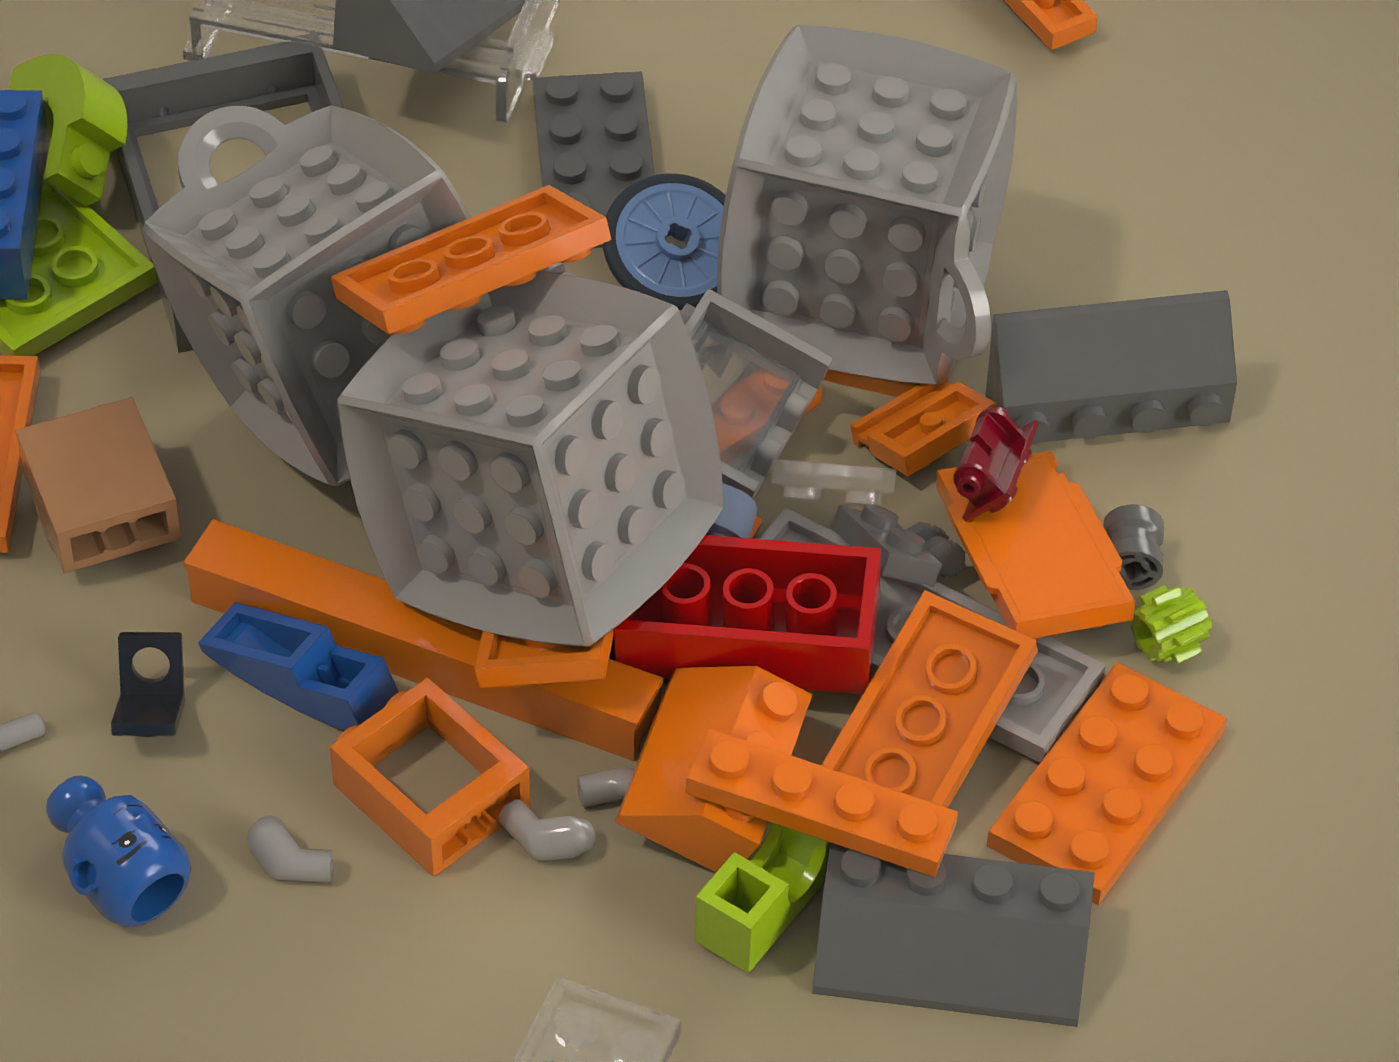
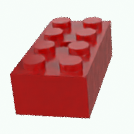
(763, 604)

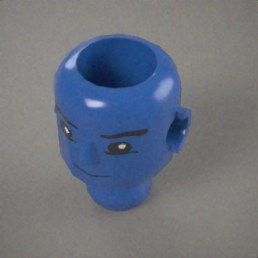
(118, 852)

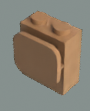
(98, 485)

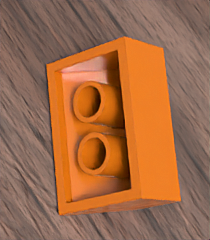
(728, 699)

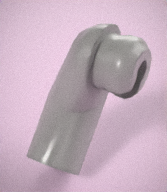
(604, 786)
(283, 858)

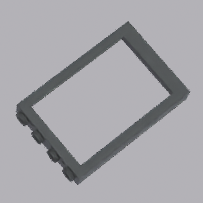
(188, 90)

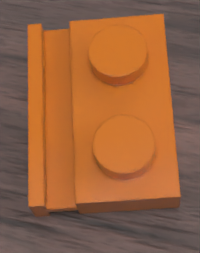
(920, 425)

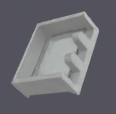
(755, 384)

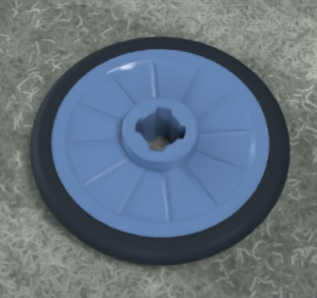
(639, 228)

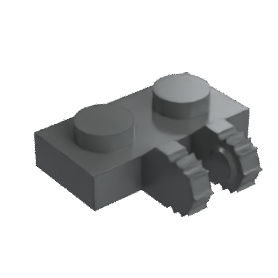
(907, 555)

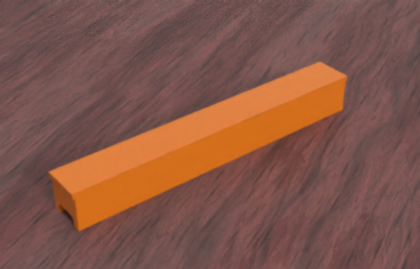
(366, 617)

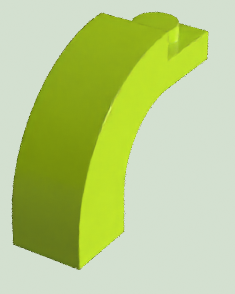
(82, 119)

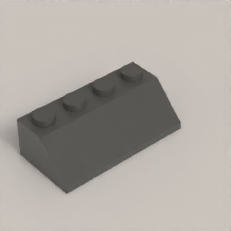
(418, 32)
(1115, 366)
(965, 942)

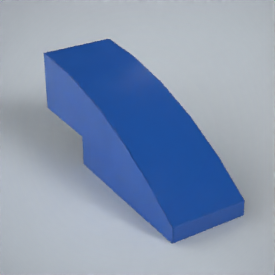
(300, 665)

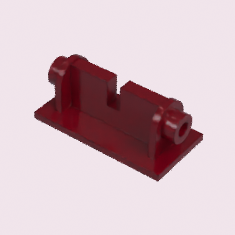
(993, 461)

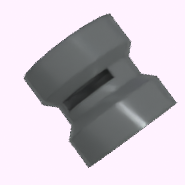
(1137, 537)

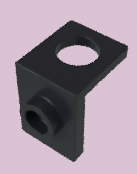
(146, 704)

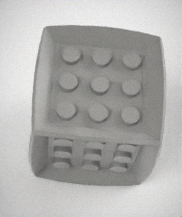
(870, 200)
(257, 256)
(535, 458)

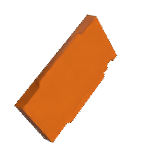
(1043, 554)

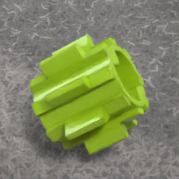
(1170, 624)

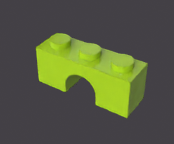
(757, 899)

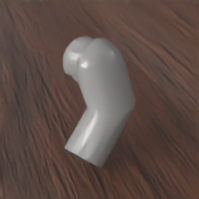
(547, 837)

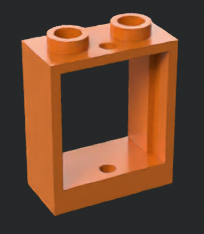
(458, 822)

